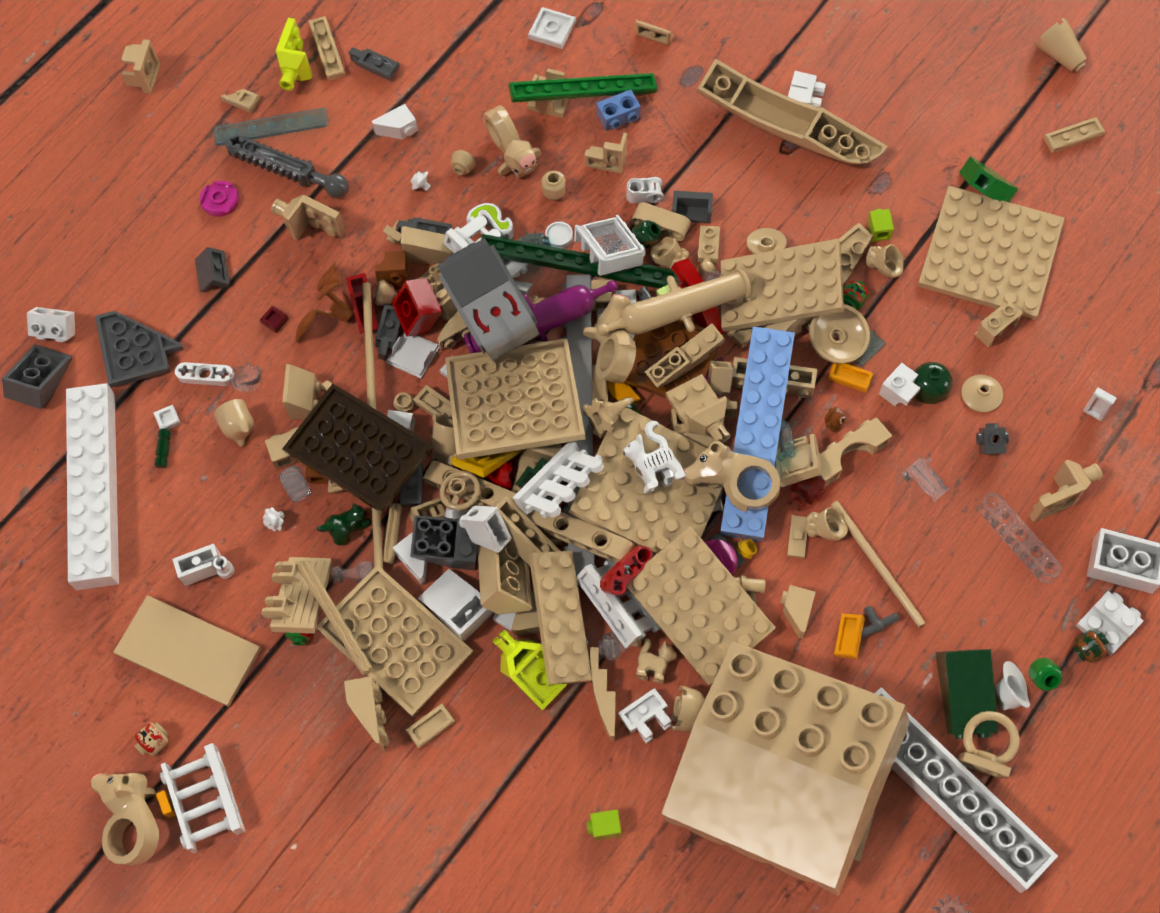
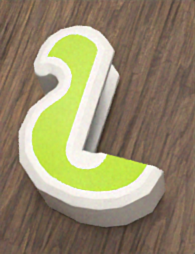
(494, 219)

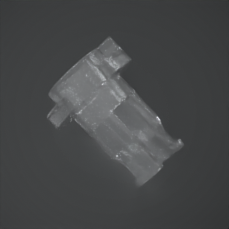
(925, 478)

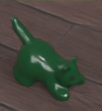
(342, 524)

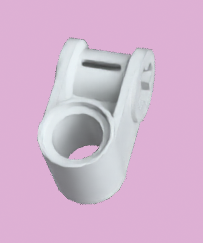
(645, 190)

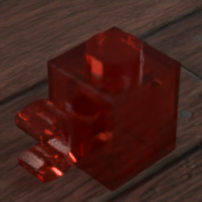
(807, 491)

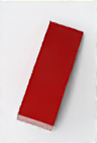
(356, 294)

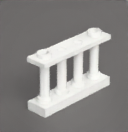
(224, 801)

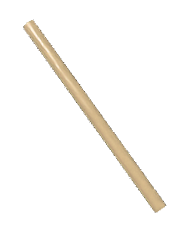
(880, 567)

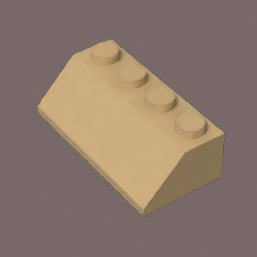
(504, 581)

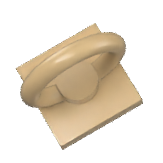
(985, 761)

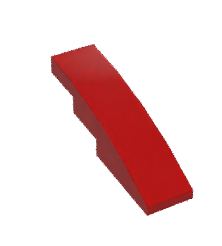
(689, 276)

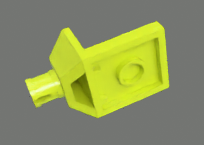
(291, 60)
(525, 666)

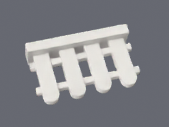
(460, 238)
(547, 481)
(616, 614)

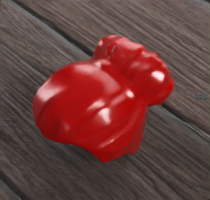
(502, 476)

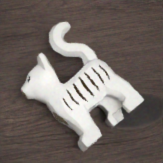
(656, 462)

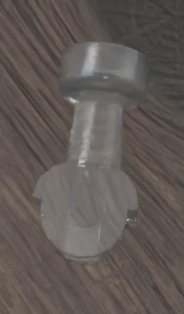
(360, 571)

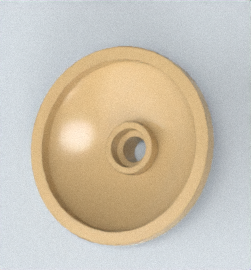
(850, 329)

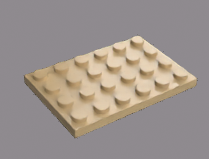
(786, 285)
(698, 603)
(400, 638)

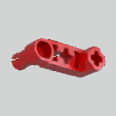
(617, 578)

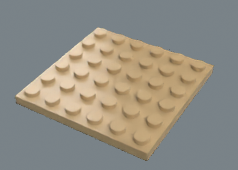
(991, 252)
(515, 400)
(617, 497)

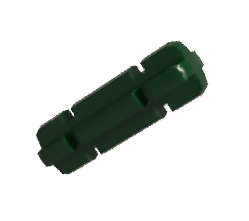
(162, 448)

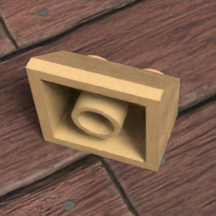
(300, 392)

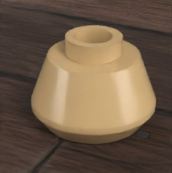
(462, 162)
(384, 293)

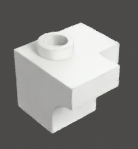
(900, 386)

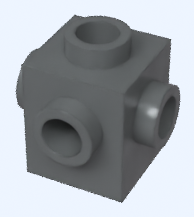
(992, 446)

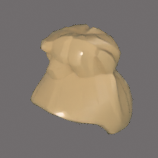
(668, 252)
(886, 259)
(827, 524)

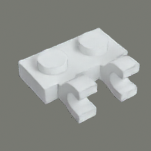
(644, 710)

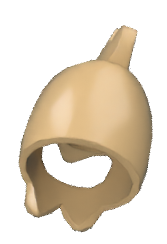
(443, 439)

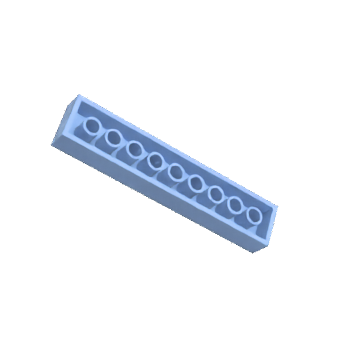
(759, 425)

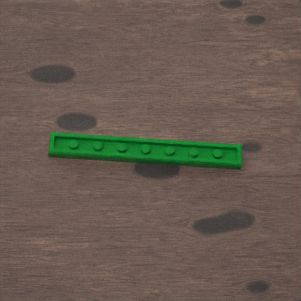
(581, 87)

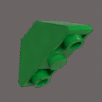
(987, 181)

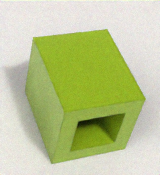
(880, 224)
(604, 825)

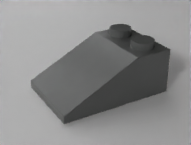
(35, 376)

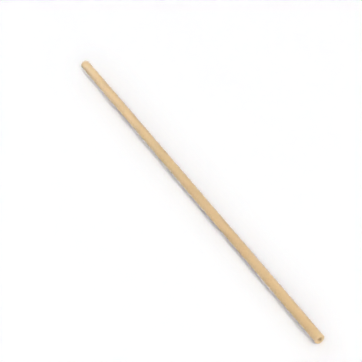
(371, 400)

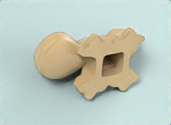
(604, 414)

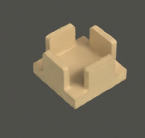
(145, 65)
(550, 107)

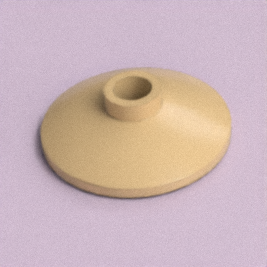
(766, 240)
(978, 400)

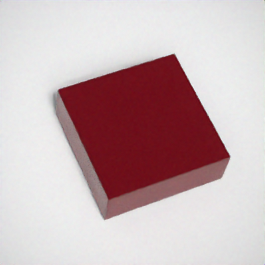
(274, 319)

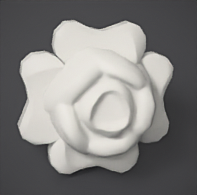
(420, 181)
(273, 519)

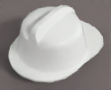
(1012, 688)

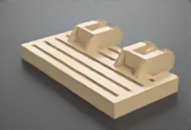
(296, 606)

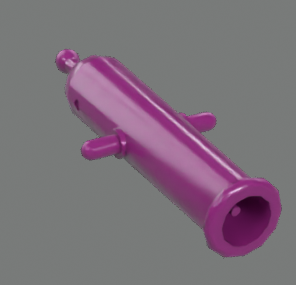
(558, 309)

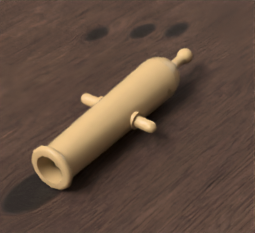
(680, 304)

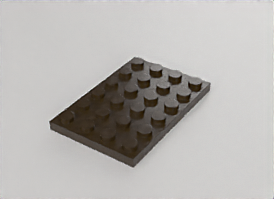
(357, 448)

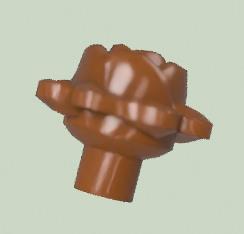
(835, 419)

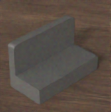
(212, 269)

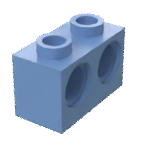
(618, 110)

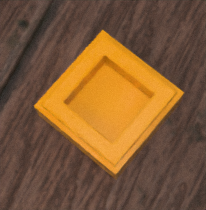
(166, 804)

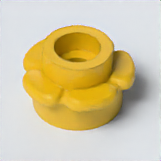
(747, 548)

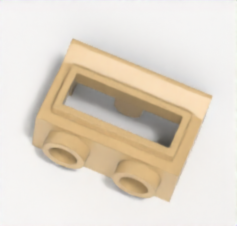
(997, 322)

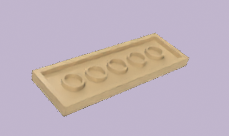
(560, 617)

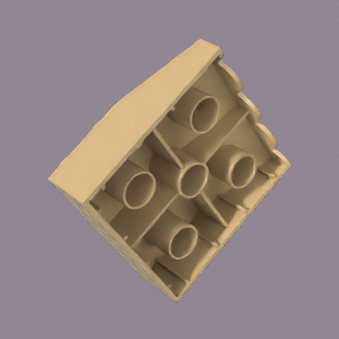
(786, 765)

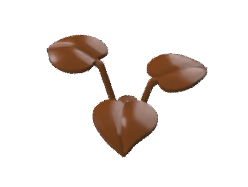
(338, 308)

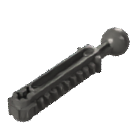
(285, 165)

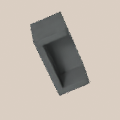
(693, 205)

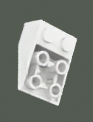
(455, 604)

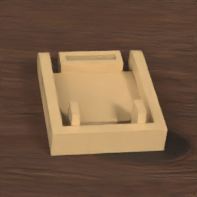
(803, 466)

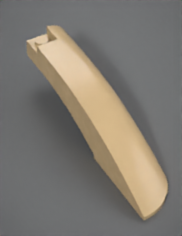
(788, 118)

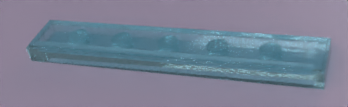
(273, 125)

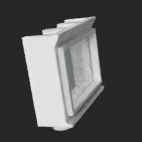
(611, 244)

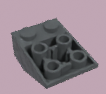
(442, 543)

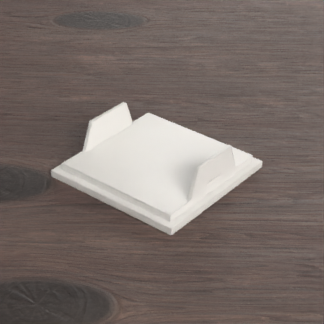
(412, 354)

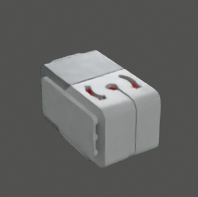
(488, 299)

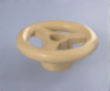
(455, 483)

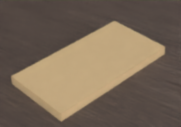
(187, 651)

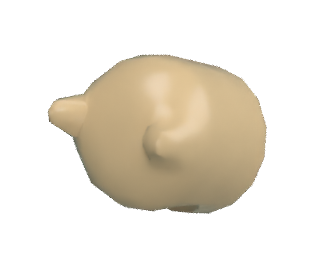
(234, 420)

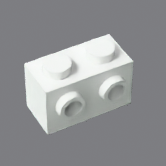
(51, 323)

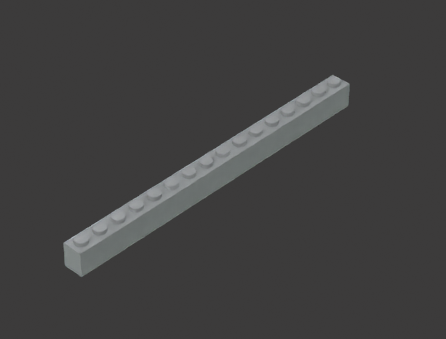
(581, 357)

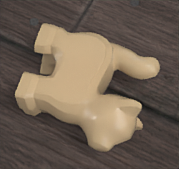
(654, 664)

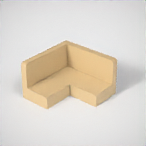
(610, 157)

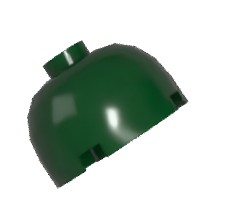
(934, 382)

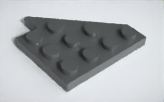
(132, 349)

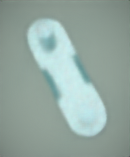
(787, 442)

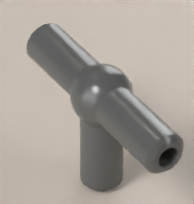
(876, 624)

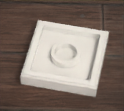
(552, 28)

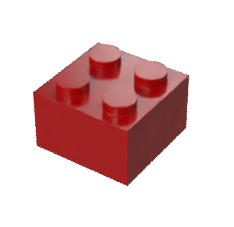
(416, 307)

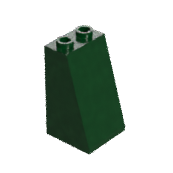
(967, 689)

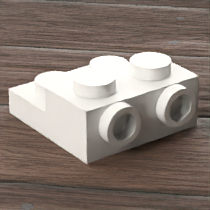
(1112, 619)

